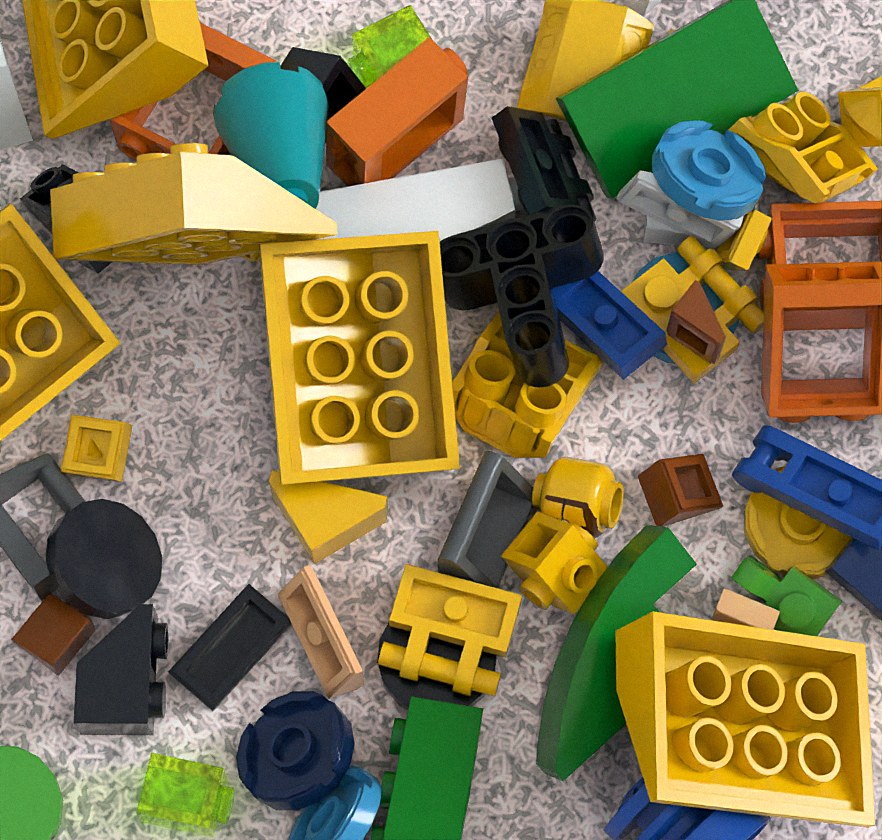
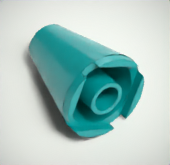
(276, 125)

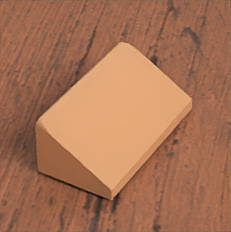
(321, 634)

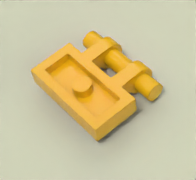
(662, 288)
(453, 612)

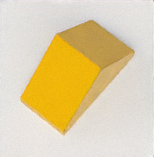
(327, 513)

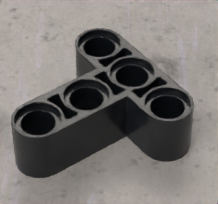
(518, 268)

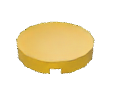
(789, 537)

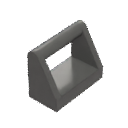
(487, 522)
(12, 538)

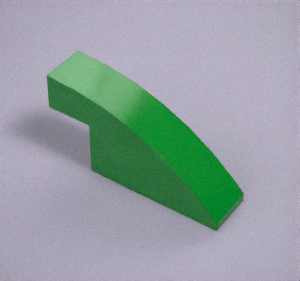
(582, 697)

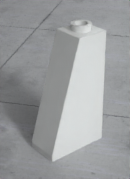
(436, 200)

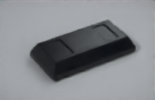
(230, 647)

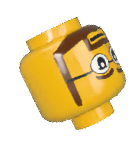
(580, 494)

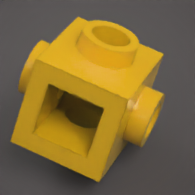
(555, 563)

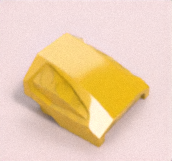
(576, 44)
(806, 148)
(504, 409)

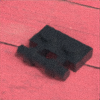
(541, 161)

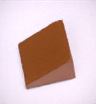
(696, 325)
(679, 489)
(54, 633)

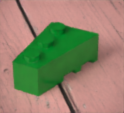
(433, 771)

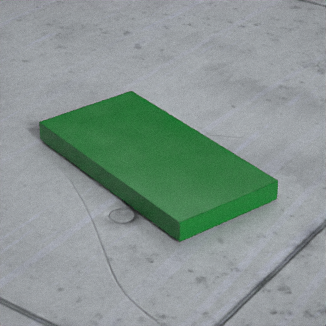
(703, 71)

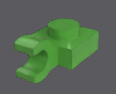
(801, 601)

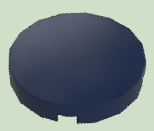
(295, 751)

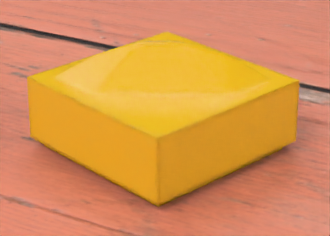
(862, 115)
(746, 242)
(96, 448)

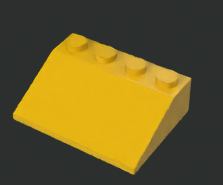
(109, 57)
(177, 211)
(45, 325)
(359, 357)
(748, 718)

